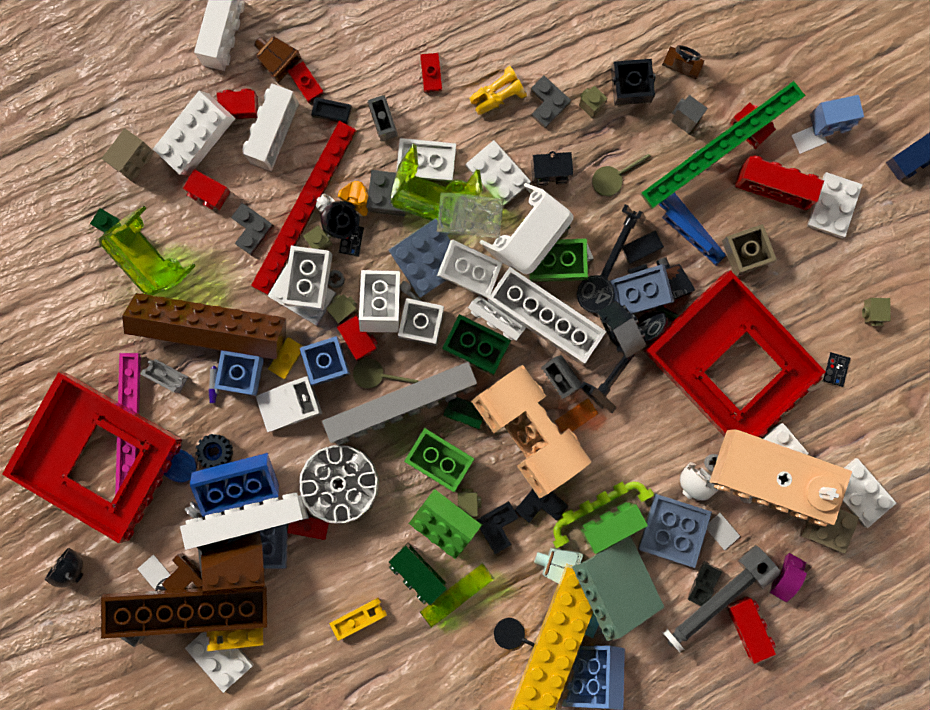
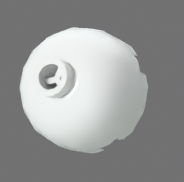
(696, 483)

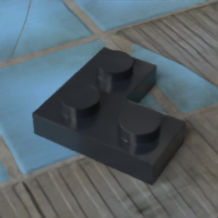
(532, 505)
(492, 526)

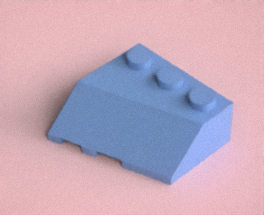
(597, 678)

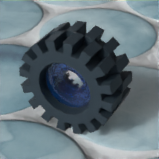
(213, 441)

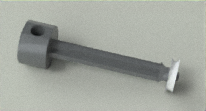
(727, 594)

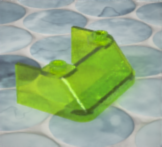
(423, 196)
(139, 258)

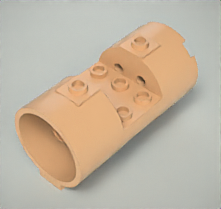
(549, 455)

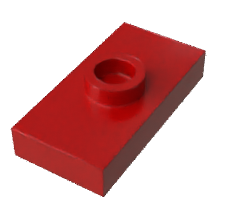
(431, 72)
(305, 82)
(309, 527)

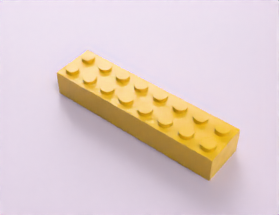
(555, 646)

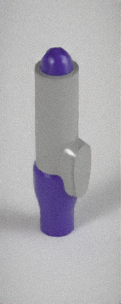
(212, 391)

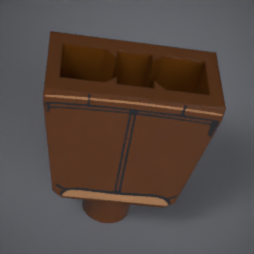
(276, 57)

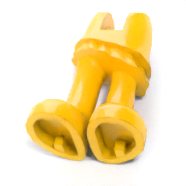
(494, 100)

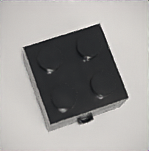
(633, 82)
(551, 169)
(622, 328)

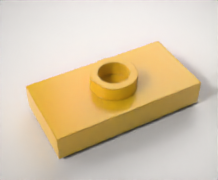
(286, 358)

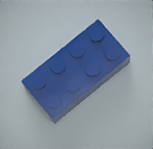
(234, 484)

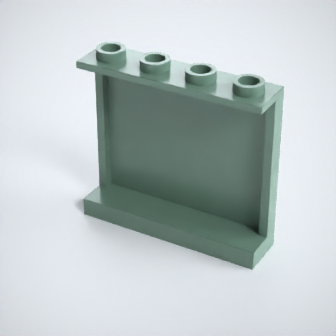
(618, 588)

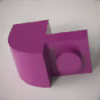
(790, 579)

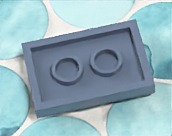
(643, 289)

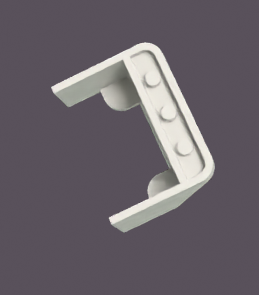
(534, 235)

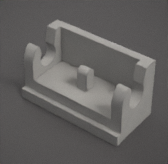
(165, 375)

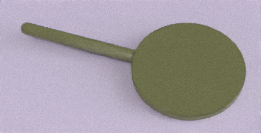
(608, 180)
(369, 374)

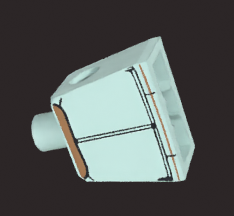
(556, 561)

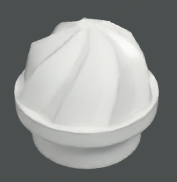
(323, 201)

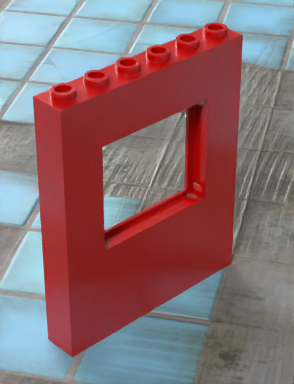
(708, 332)
(59, 437)

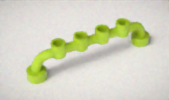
(587, 507)

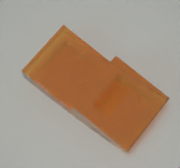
(577, 416)

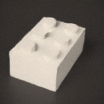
(307, 278)
(379, 301)

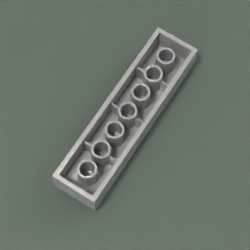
(400, 403)

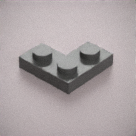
(553, 101)
(255, 228)

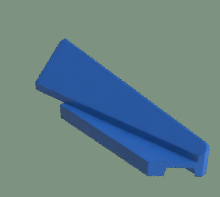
(690, 228)

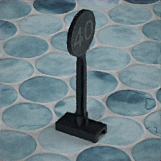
(597, 290)
(653, 326)

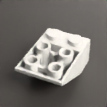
(288, 404)

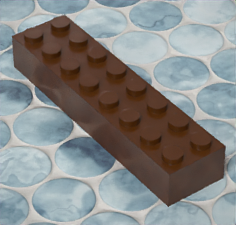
(204, 325)
(180, 612)

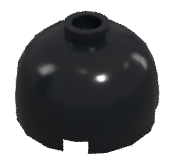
(340, 219)
(66, 569)

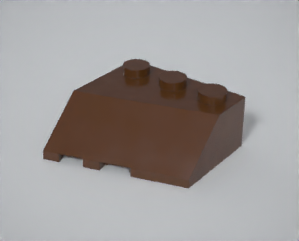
(234, 567)

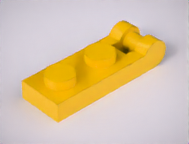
(357, 619)
(235, 639)

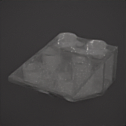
(469, 215)

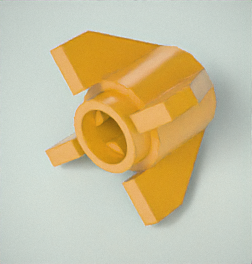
(355, 194)

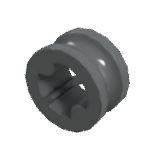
(339, 283)

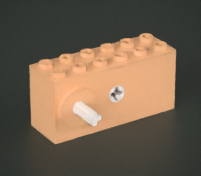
(804, 485)

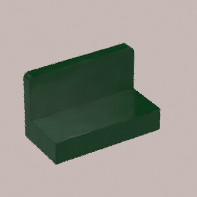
(463, 412)

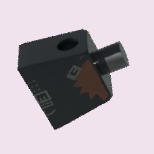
(678, 280)

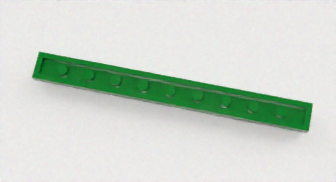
(722, 145)

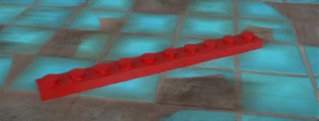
(303, 207)

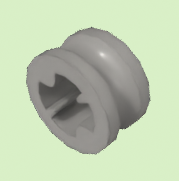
(707, 459)
(193, 510)

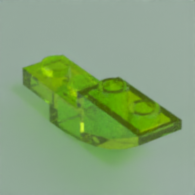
(457, 594)

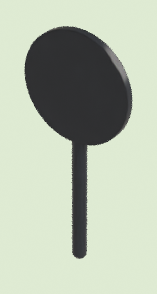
(510, 634)

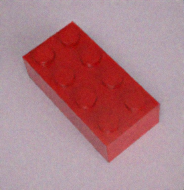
(779, 183)

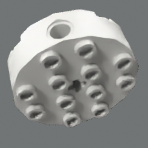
(319, 484)

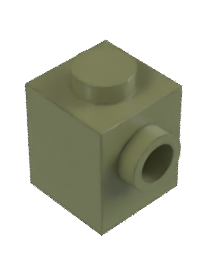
(592, 101)
(318, 238)
(342, 308)
(876, 311)
(469, 501)

